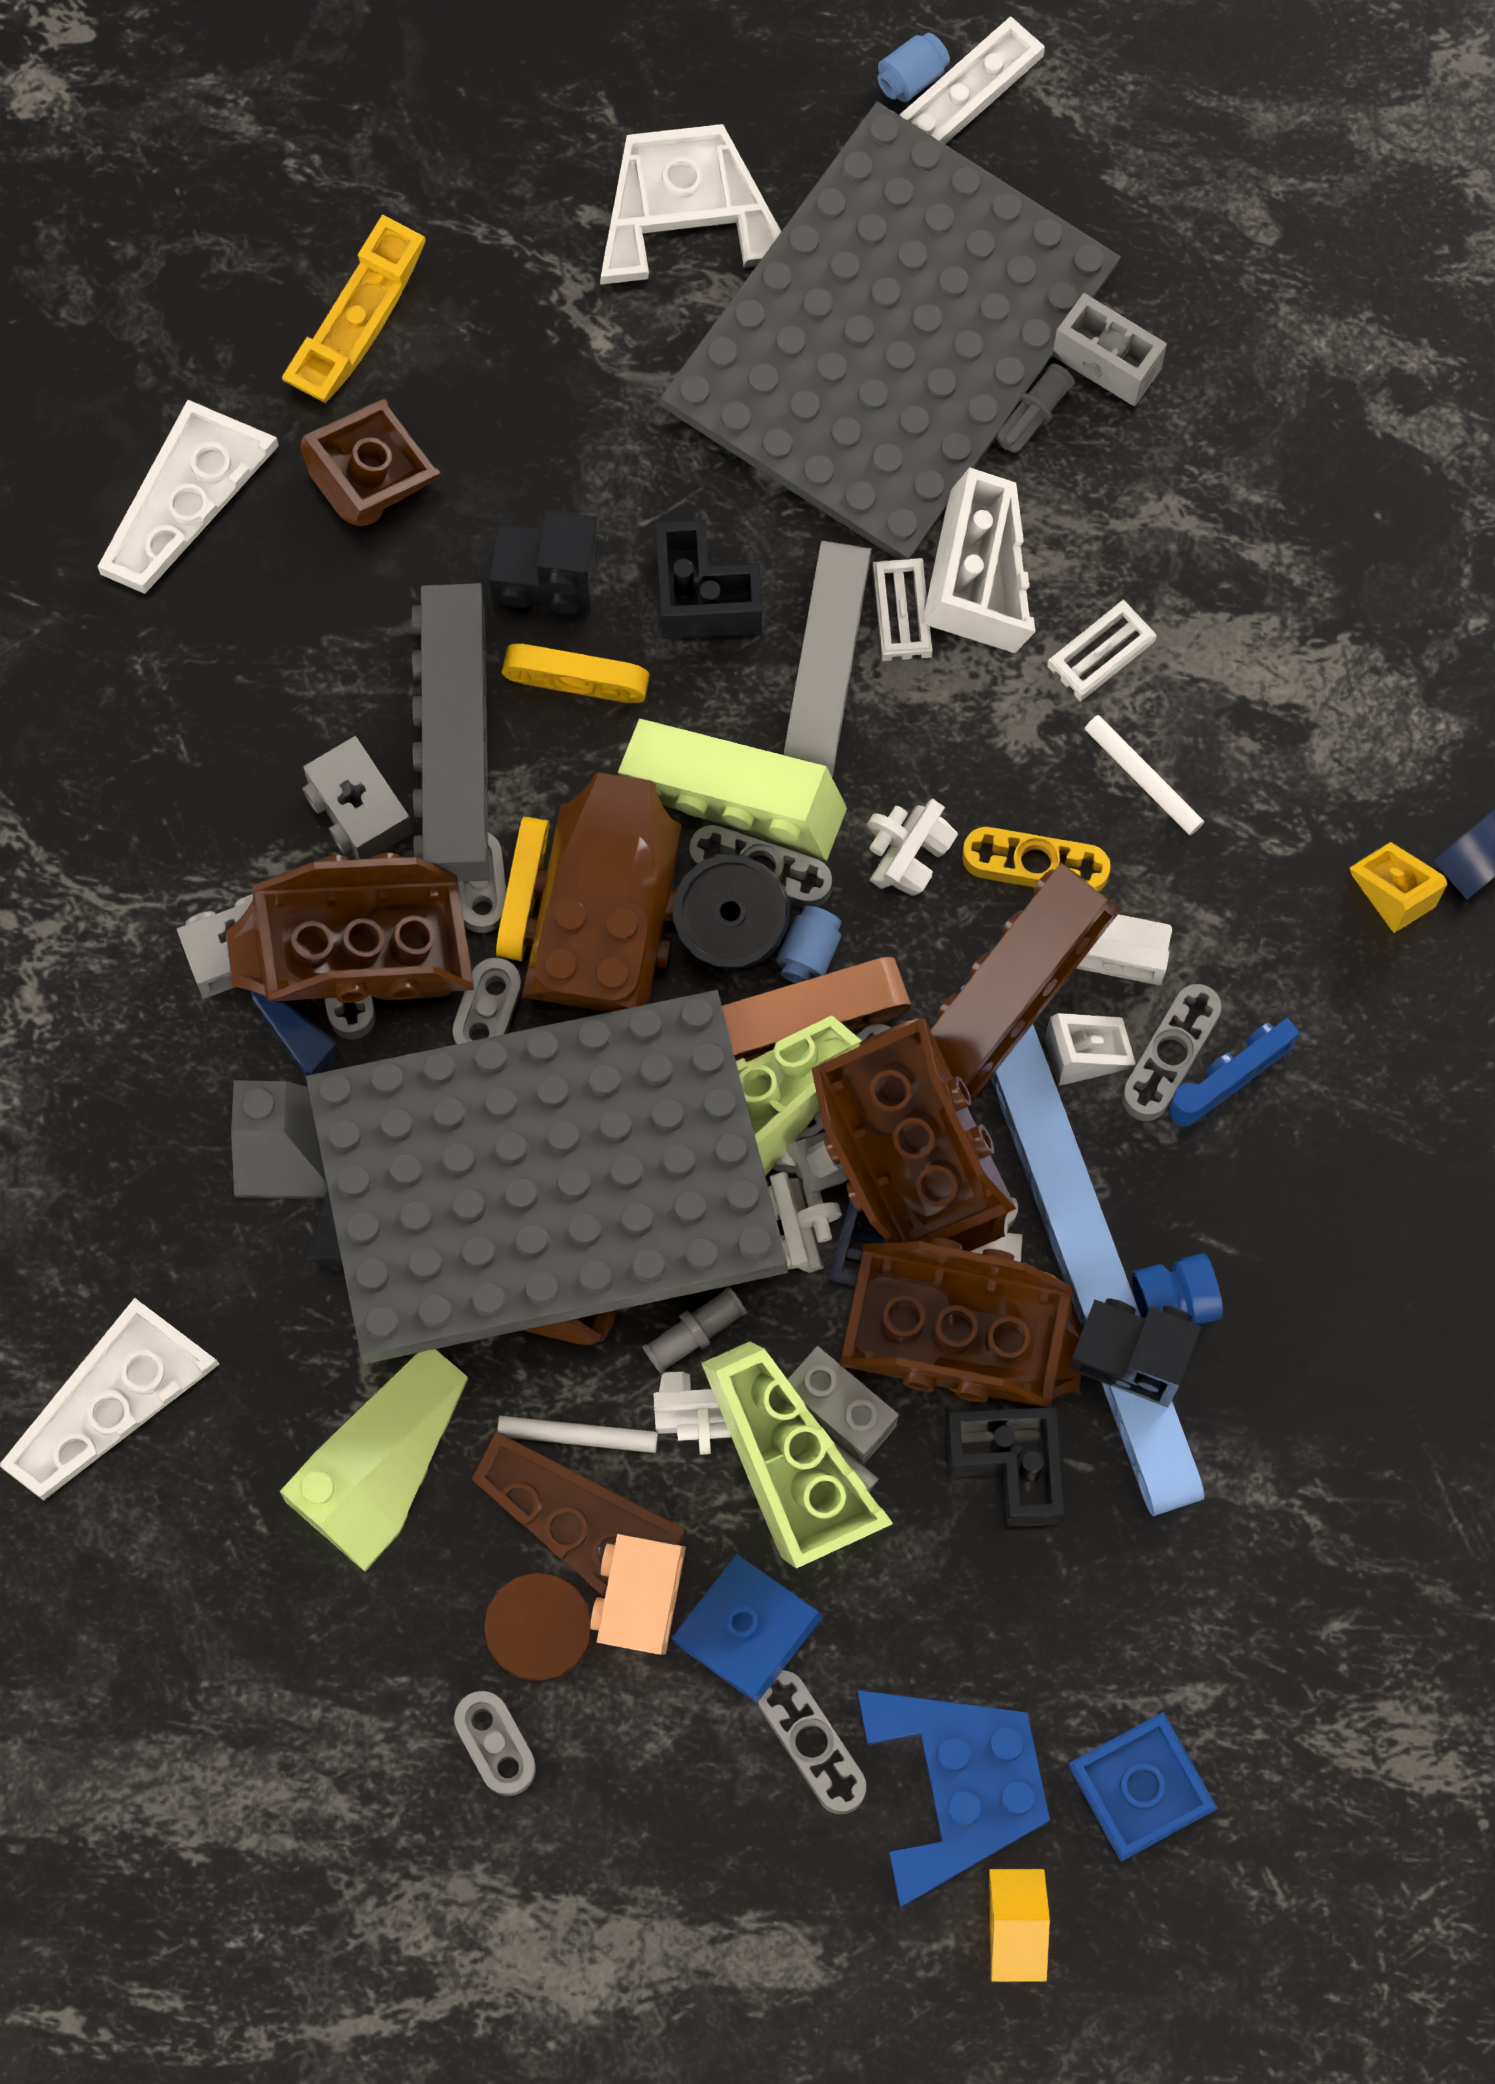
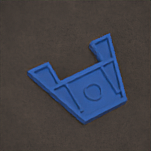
(979, 1778)

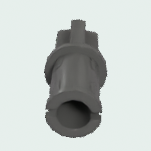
(1035, 408)

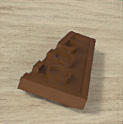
(566, 1508)

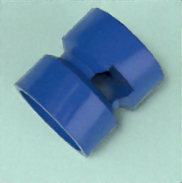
(1188, 1287)

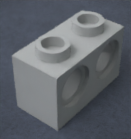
(843, 1405)

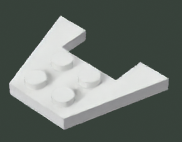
(678, 184)

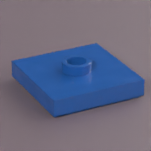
(746, 1628)
(1142, 1786)

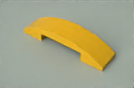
(359, 312)

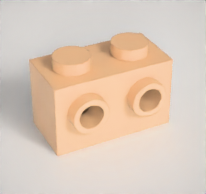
(638, 1594)

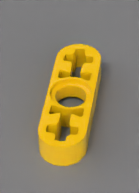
(575, 673)
(1024, 842)
(520, 892)

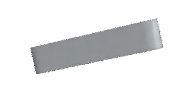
(827, 653)

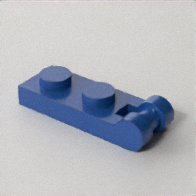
(1232, 1073)

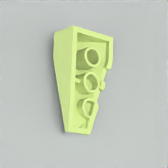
(782, 1086)
(372, 1466)

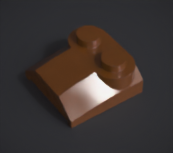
(366, 463)

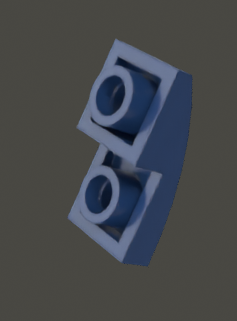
(1471, 858)

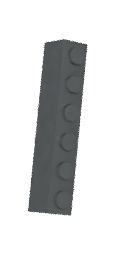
(453, 730)

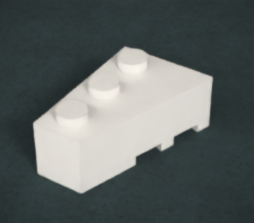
(979, 565)

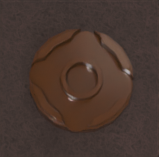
(538, 1627)

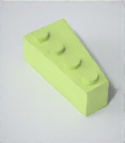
(739, 787)
(791, 1462)

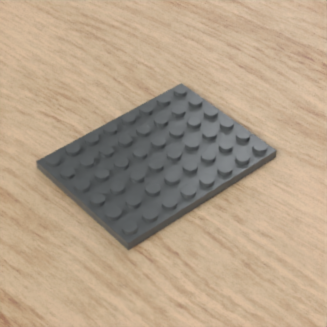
(888, 332)
(543, 1176)

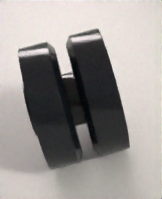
(762, 919)

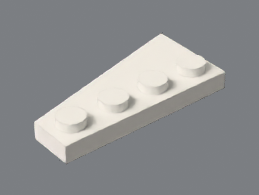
(186, 487)
(114, 1391)

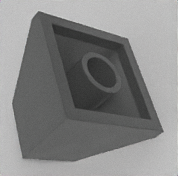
(275, 1142)

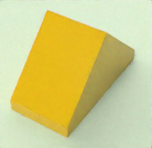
(1399, 885)
(1018, 1925)

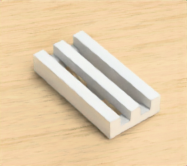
(905, 647)
(1071, 677)

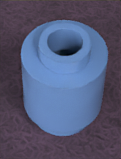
(912, 67)
(809, 945)

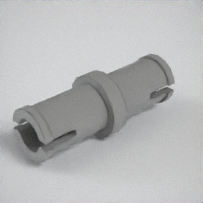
(694, 1330)

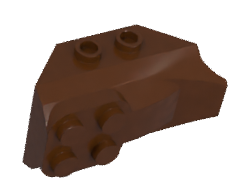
(604, 898)
(353, 932)
(910, 1140)
(962, 1323)

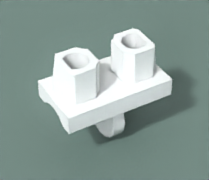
(922, 829)
(799, 1219)
(688, 1411)

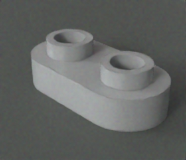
(485, 891)
(485, 1010)
(495, 1744)

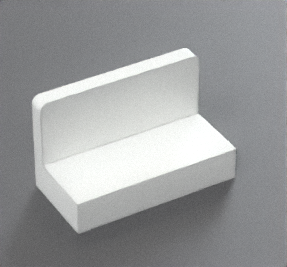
(1131, 950)

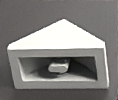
(1087, 1046)

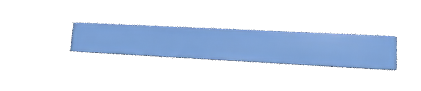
(1089, 1262)

